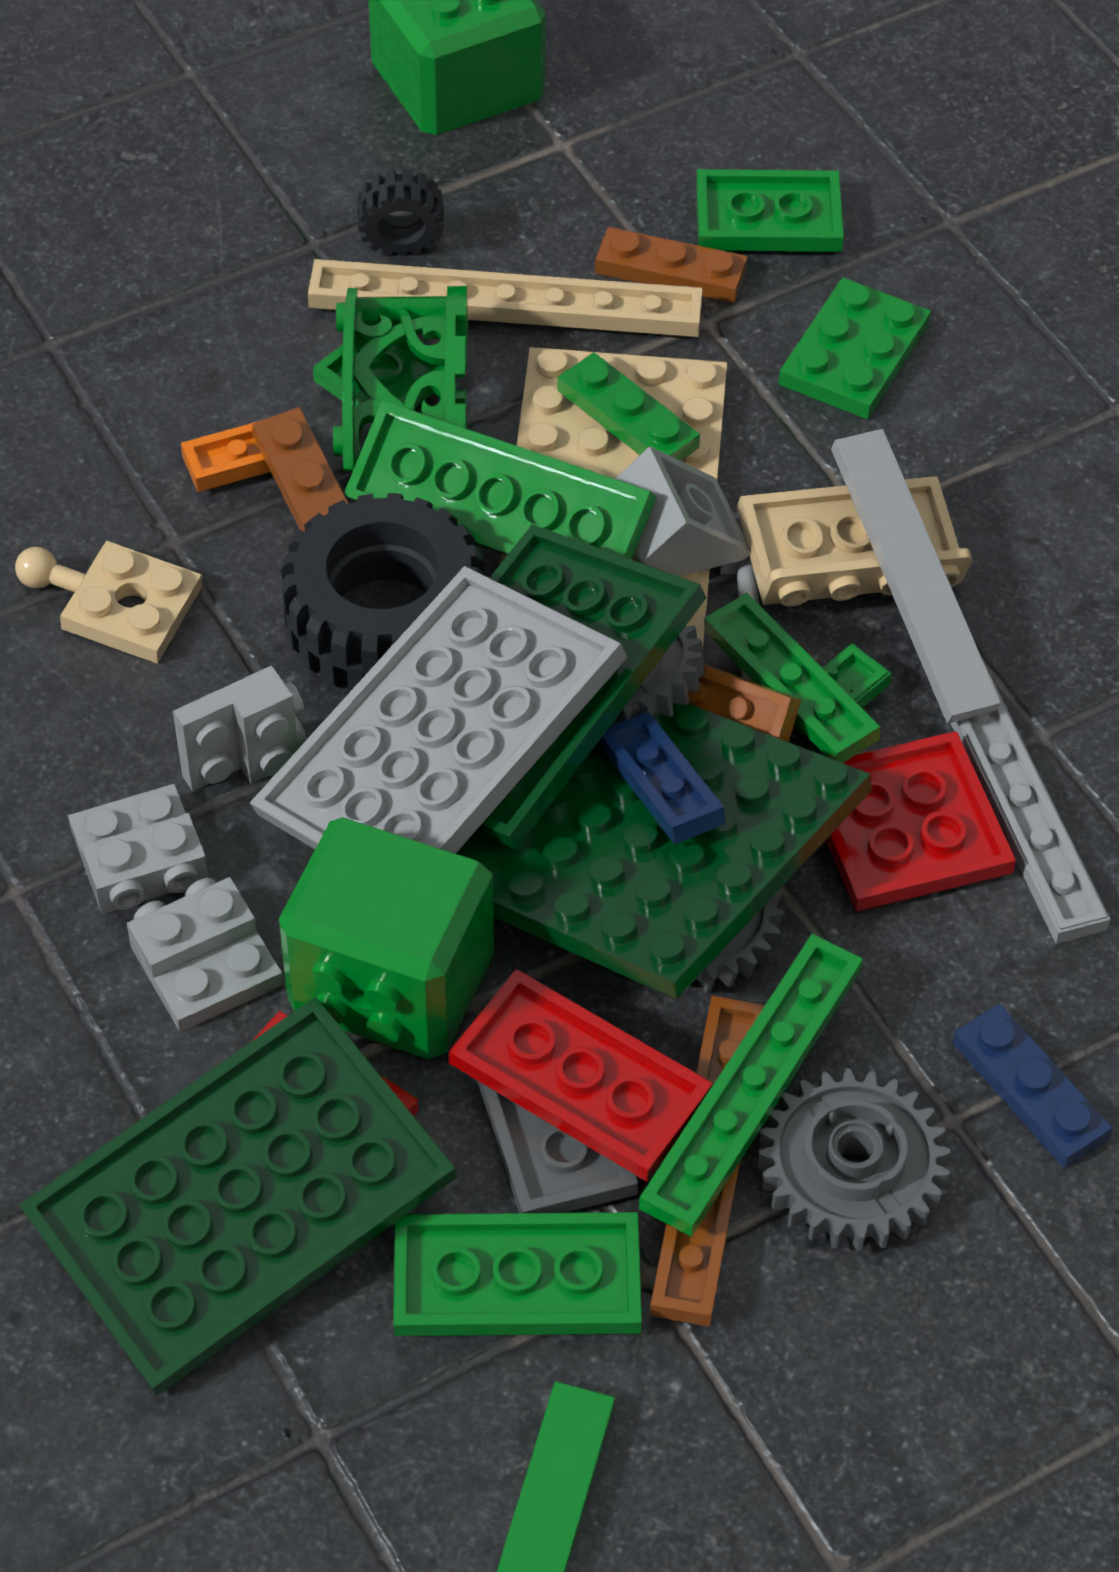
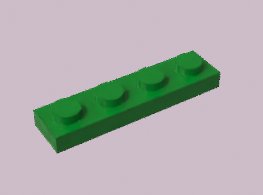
(779, 662)

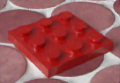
(919, 825)

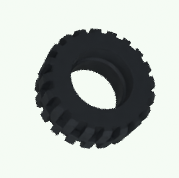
(358, 546)

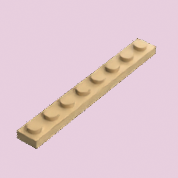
(520, 297)

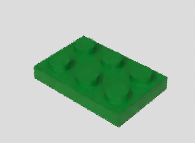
(769, 210)
(854, 348)

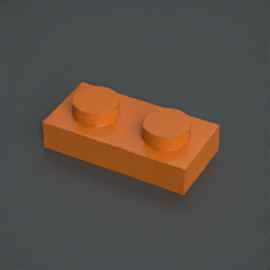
(223, 458)

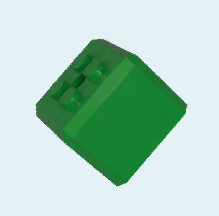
(459, 57)
(388, 936)

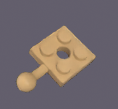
(112, 576)

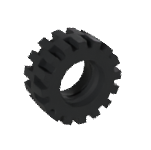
(394, 194)

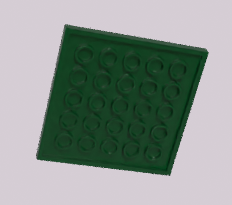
(617, 888)

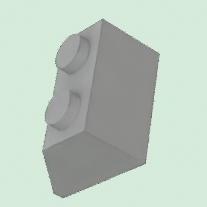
(690, 519)

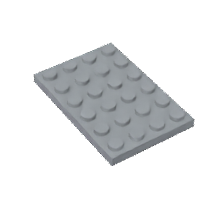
(444, 719)

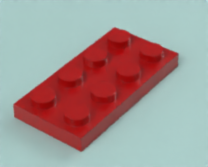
(580, 1074)

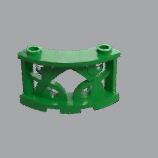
(383, 324)

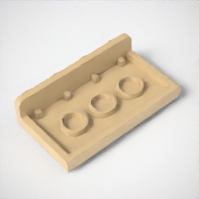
(817, 547)

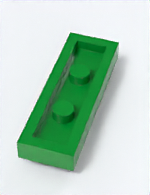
(626, 409)

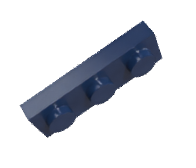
(662, 778)
(1032, 1085)

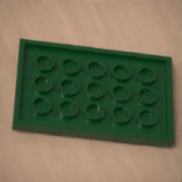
(614, 597)
(237, 1194)

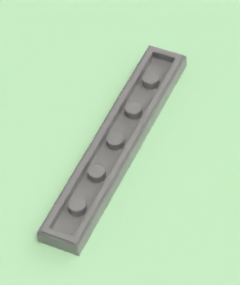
(915, 576)
(1032, 826)

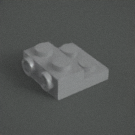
(238, 728)
(138, 848)
(203, 952)

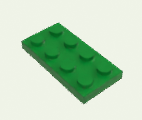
(517, 1274)

